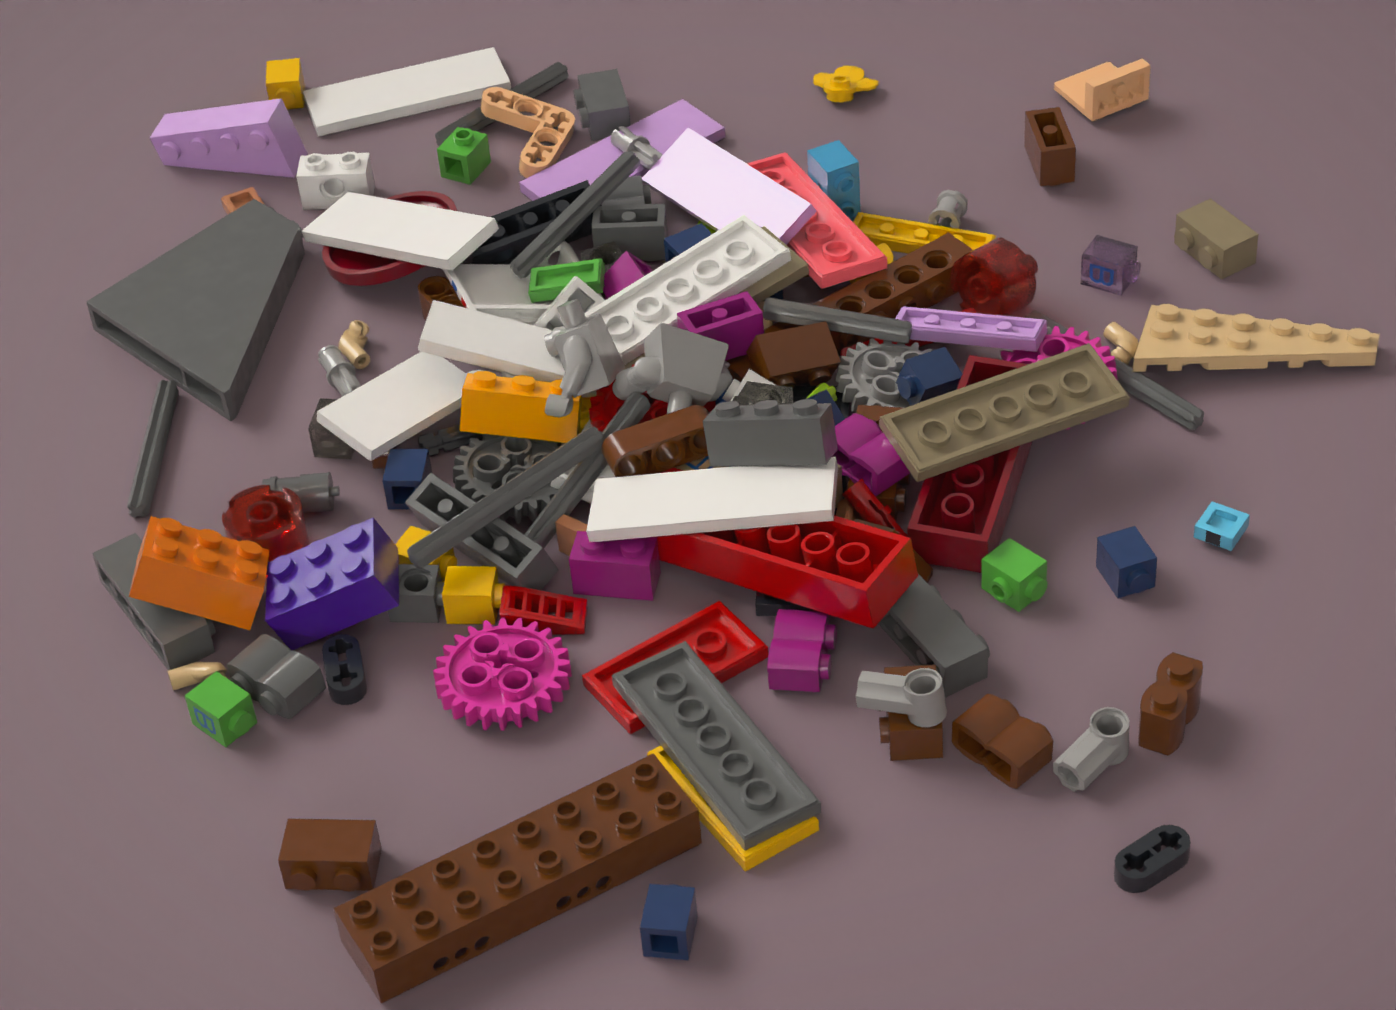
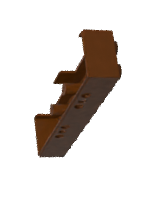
(517, 876)

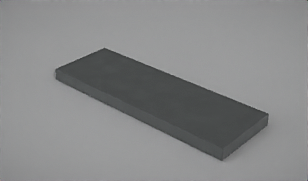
(716, 745)

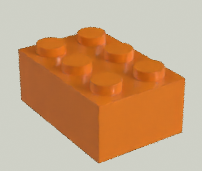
(200, 572)

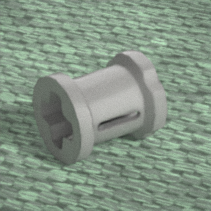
(945, 208)

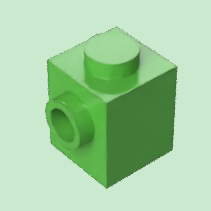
(464, 155)
(1014, 575)

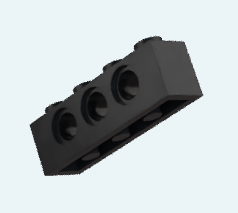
(525, 223)

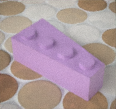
(232, 139)

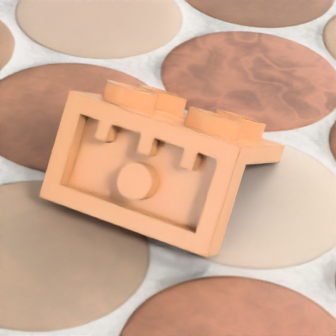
(1106, 88)

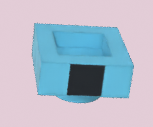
(1221, 526)

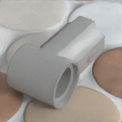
(916, 694)
(1097, 748)

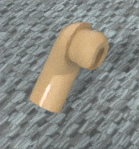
(1124, 340)
(194, 673)

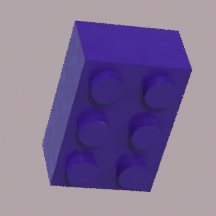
(332, 584)

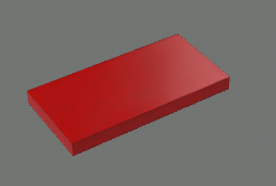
(713, 635)

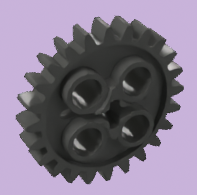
(496, 461)

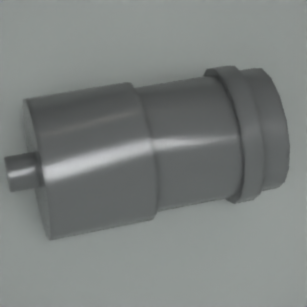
(313, 489)

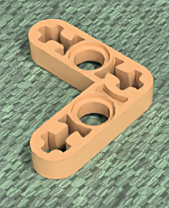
(497, 105)

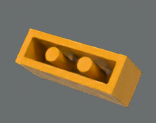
(515, 408)

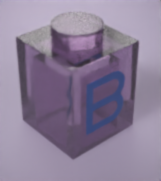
(1109, 265)

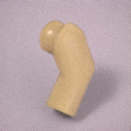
(353, 342)

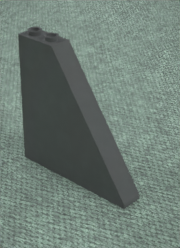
(207, 304)

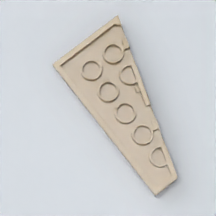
(1245, 342)

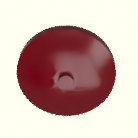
(367, 269)

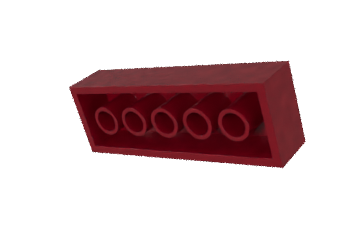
(966, 508)

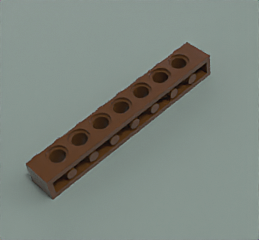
(910, 281)

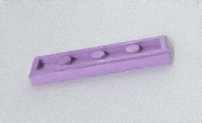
(975, 328)

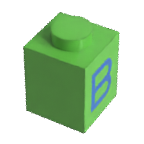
(221, 709)

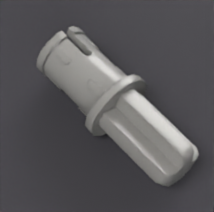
(637, 144)
(339, 372)

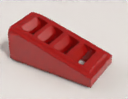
(535, 606)

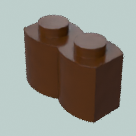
(1170, 703)
(1002, 740)

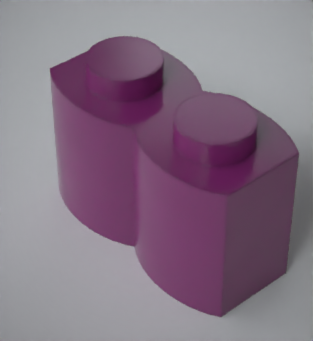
(867, 454)
(800, 650)

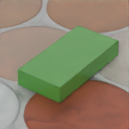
(549, 281)

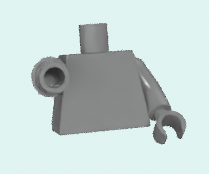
(586, 356)
(677, 369)

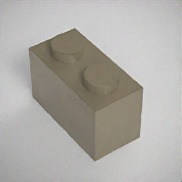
(1216, 238)

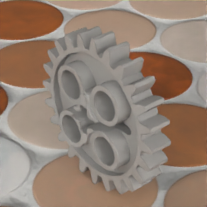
(871, 372)

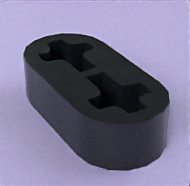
(338, 670)
(1147, 854)

